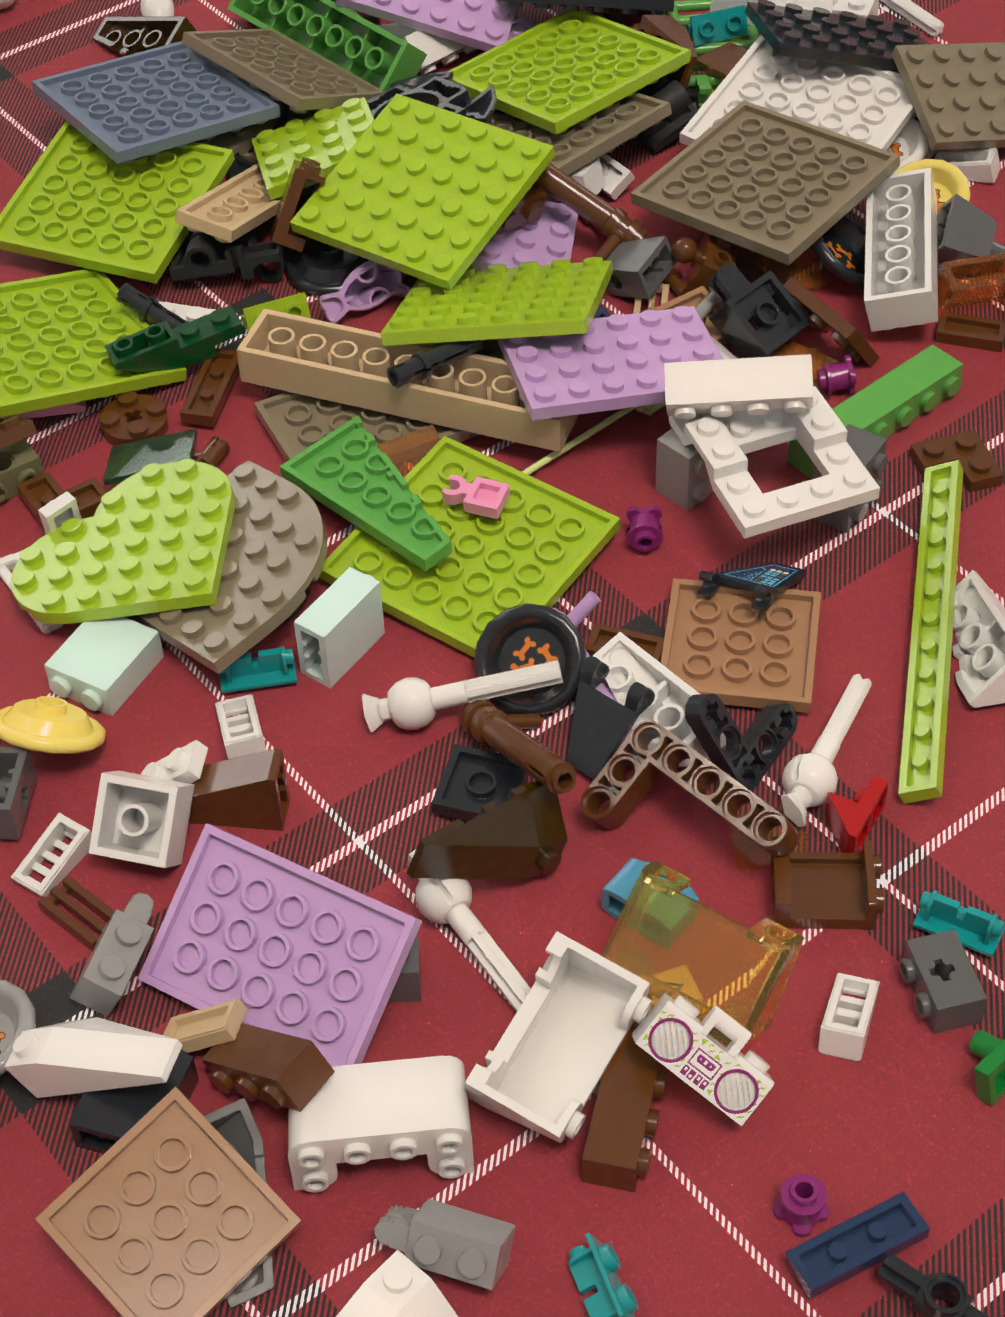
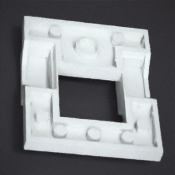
(820, 433)

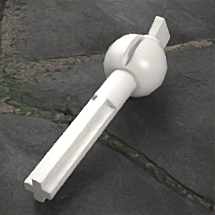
(414, 703)
(812, 774)
(449, 903)

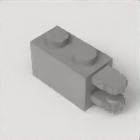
(115, 956)
(449, 1241)

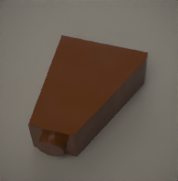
(243, 792)

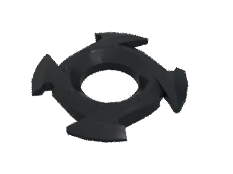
(441, 92)

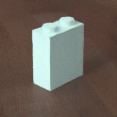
(339, 627)
(104, 662)

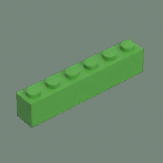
(894, 399)

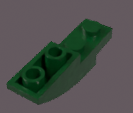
(167, 348)

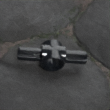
(925, 1290)

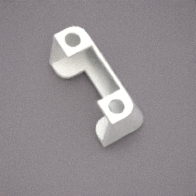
(380, 1114)

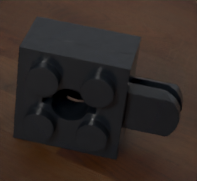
(764, 303)

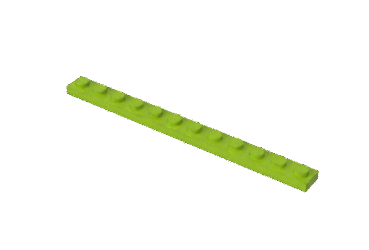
(931, 635)

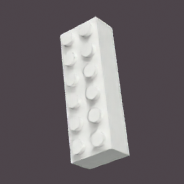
(901, 251)

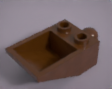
(670, 30)
(710, 256)

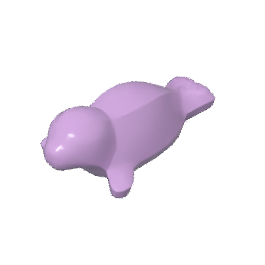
(364, 290)

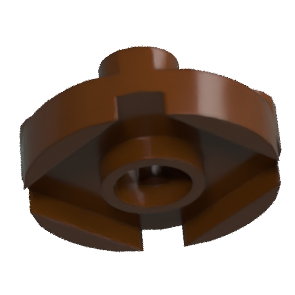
(146, 411)

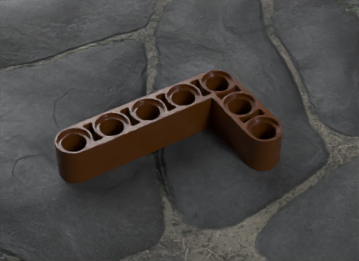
(694, 780)

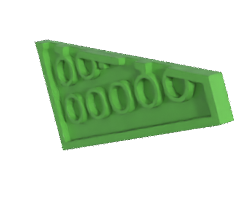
(368, 490)

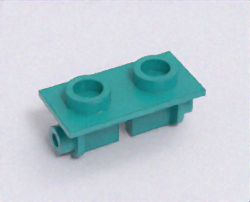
(718, 25)
(269, 669)
(974, 927)
(597, 1269)

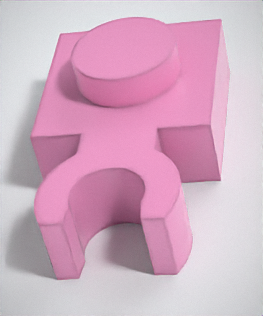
(480, 497)

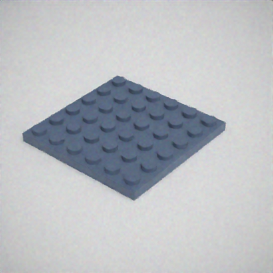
(154, 101)

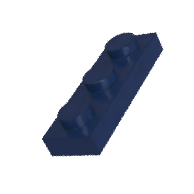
(856, 1244)

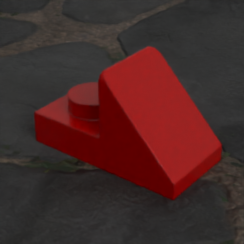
(854, 819)

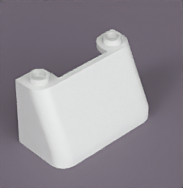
(560, 1040)

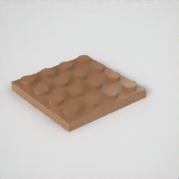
(742, 651)
(169, 1216)

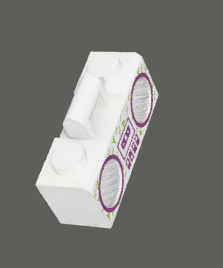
(717, 1072)

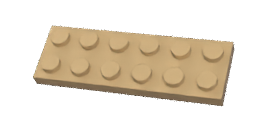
(232, 207)

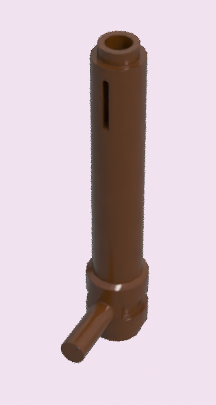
(611, 221)
(504, 734)

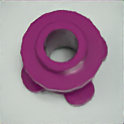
(837, 377)
(644, 528)
(802, 1204)

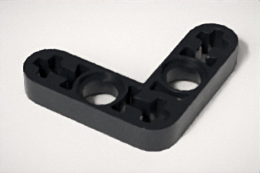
(710, 719)

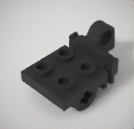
(670, 127)
(208, 257)

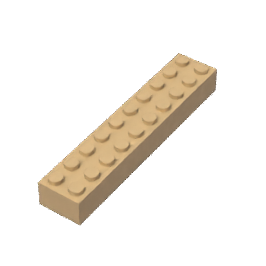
(352, 368)

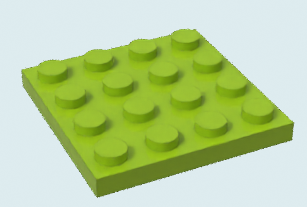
(320, 137)

